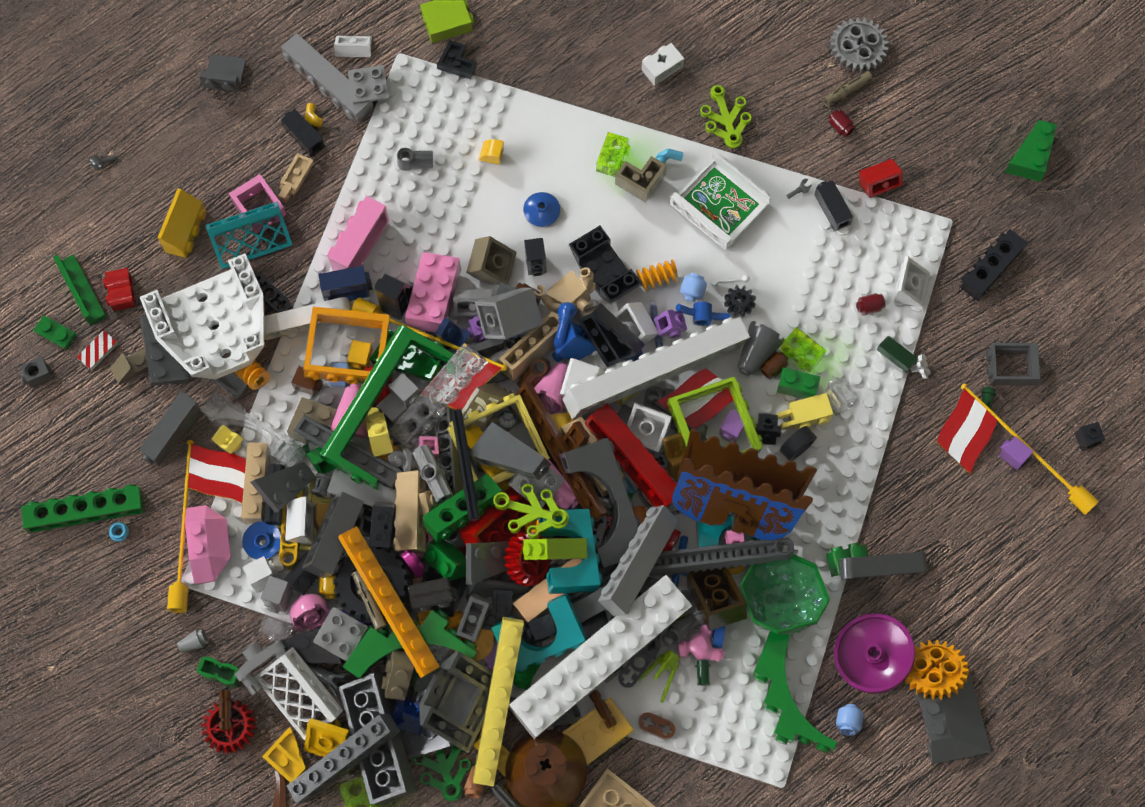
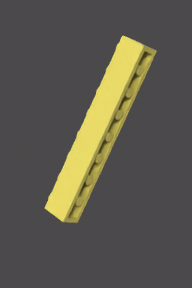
(498, 701)

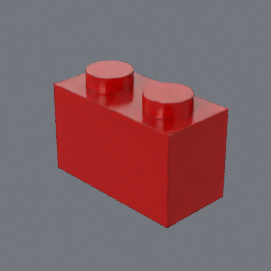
(881, 178)

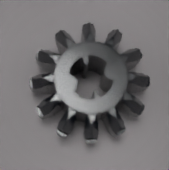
(732, 301)

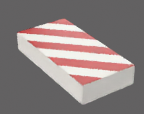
(97, 350)

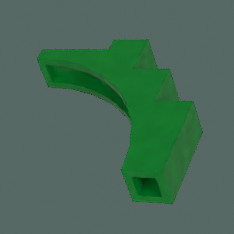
(378, 644)
(778, 699)

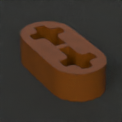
(659, 721)

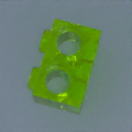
(609, 154)
(806, 346)
(354, 801)

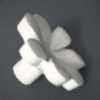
(921, 366)

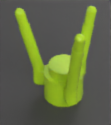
(667, 661)

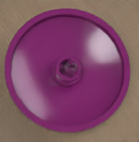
(874, 653)

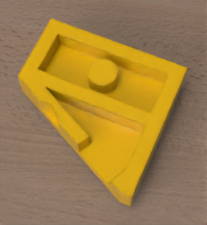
(286, 756)

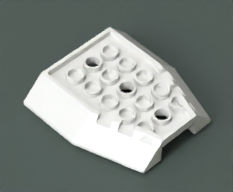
(185, 323)

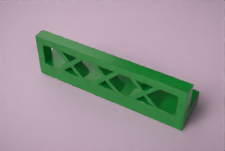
(80, 289)

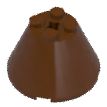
(551, 787)

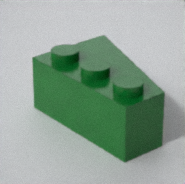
(1034, 153)

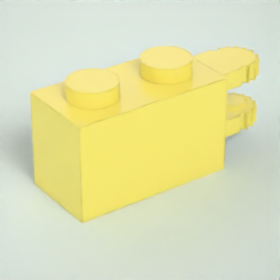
(807, 412)
(378, 432)

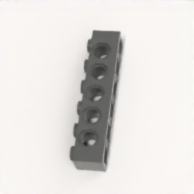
(343, 758)

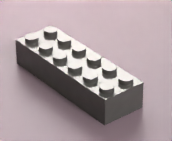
(387, 768)

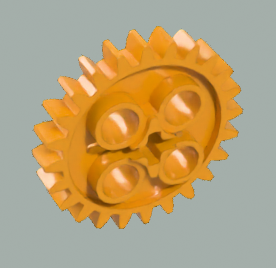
(936, 670)

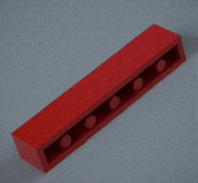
(633, 456)

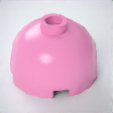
(309, 612)

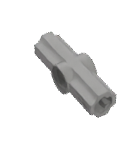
(428, 464)

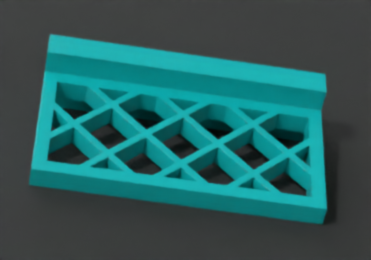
(248, 219)

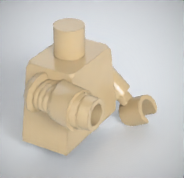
(570, 290)

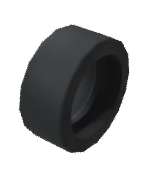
(798, 443)

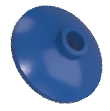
(545, 216)
(258, 532)

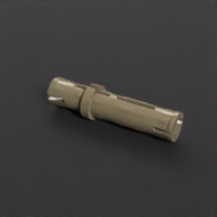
(841, 92)
(370, 603)

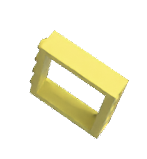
(494, 407)

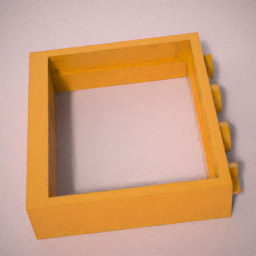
(342, 317)

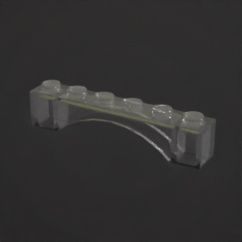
(223, 412)

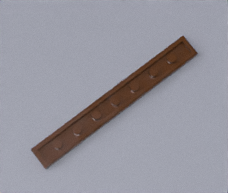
(556, 445)

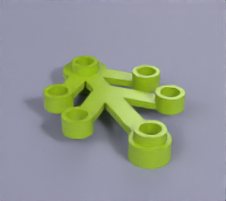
(725, 118)
(533, 512)

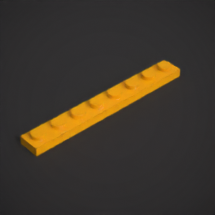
(388, 601)

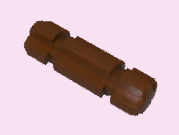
(602, 709)
(225, 710)

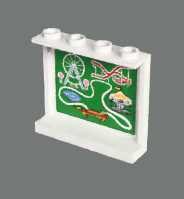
(721, 201)

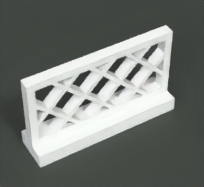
(309, 686)

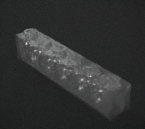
(415, 413)

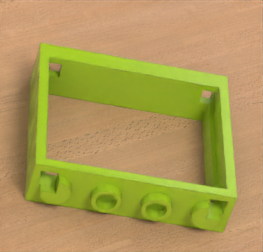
(740, 403)

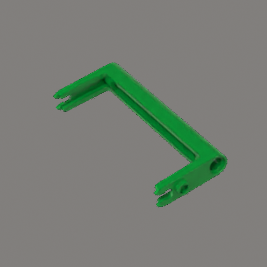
(368, 395)

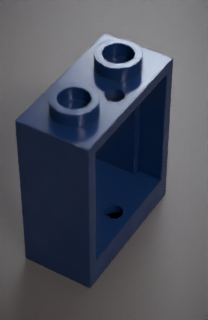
(345, 283)

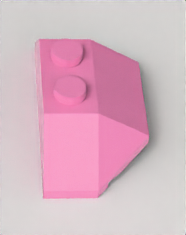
(206, 543)

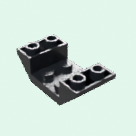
(610, 274)

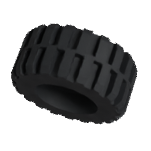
(345, 583)

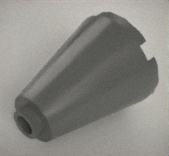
(758, 348)

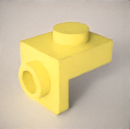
(227, 439)

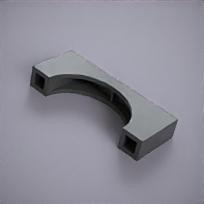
(599, 461)

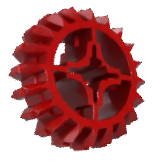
(524, 571)
(236, 724)

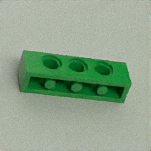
(434, 520)

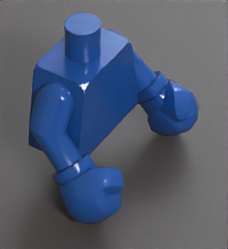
(570, 337)

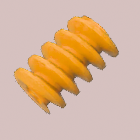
(658, 274)
(254, 375)

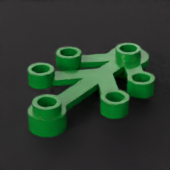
(444, 768)

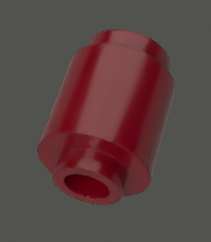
(841, 123)
(870, 304)

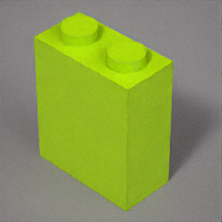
(446, 18)
(555, 548)

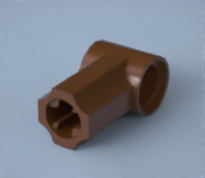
(533, 374)

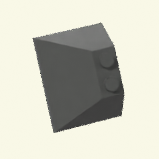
(456, 700)
(954, 724)

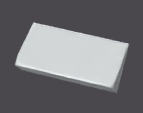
(353, 46)

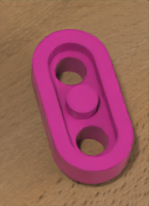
(413, 563)

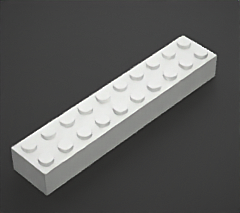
(655, 367)
(599, 657)

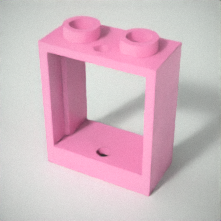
(250, 189)

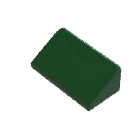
(897, 354)

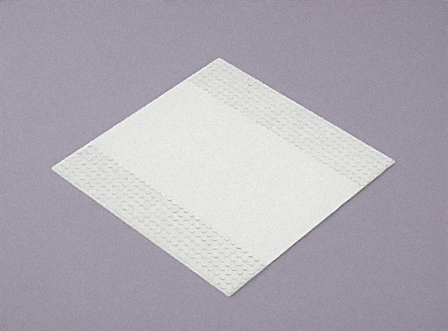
(795, 268)

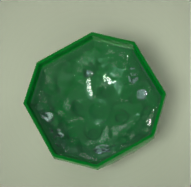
(785, 595)

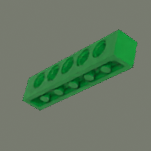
(32, 511)

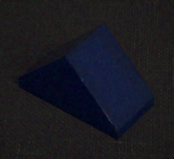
(407, 716)

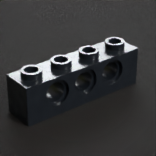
(978, 287)

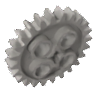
(859, 45)

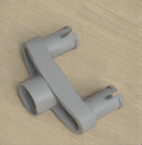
(255, 656)

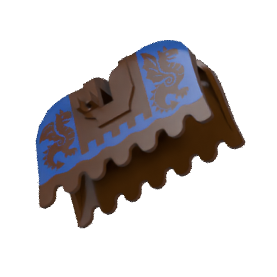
(758, 491)

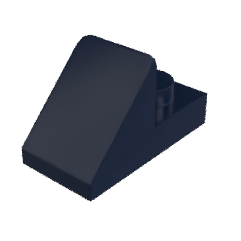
(452, 333)

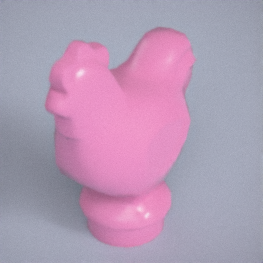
(700, 646)

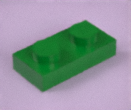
(54, 332)

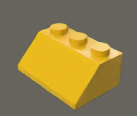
(181, 224)

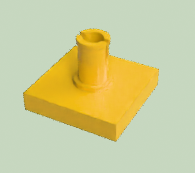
(324, 737)

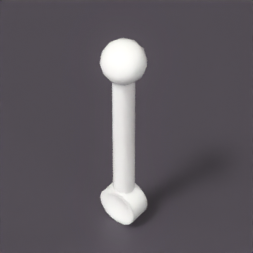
(714, 281)

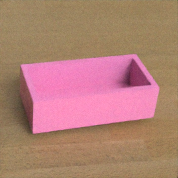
(359, 236)
(433, 291)

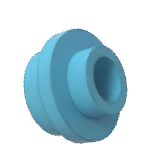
(118, 526)

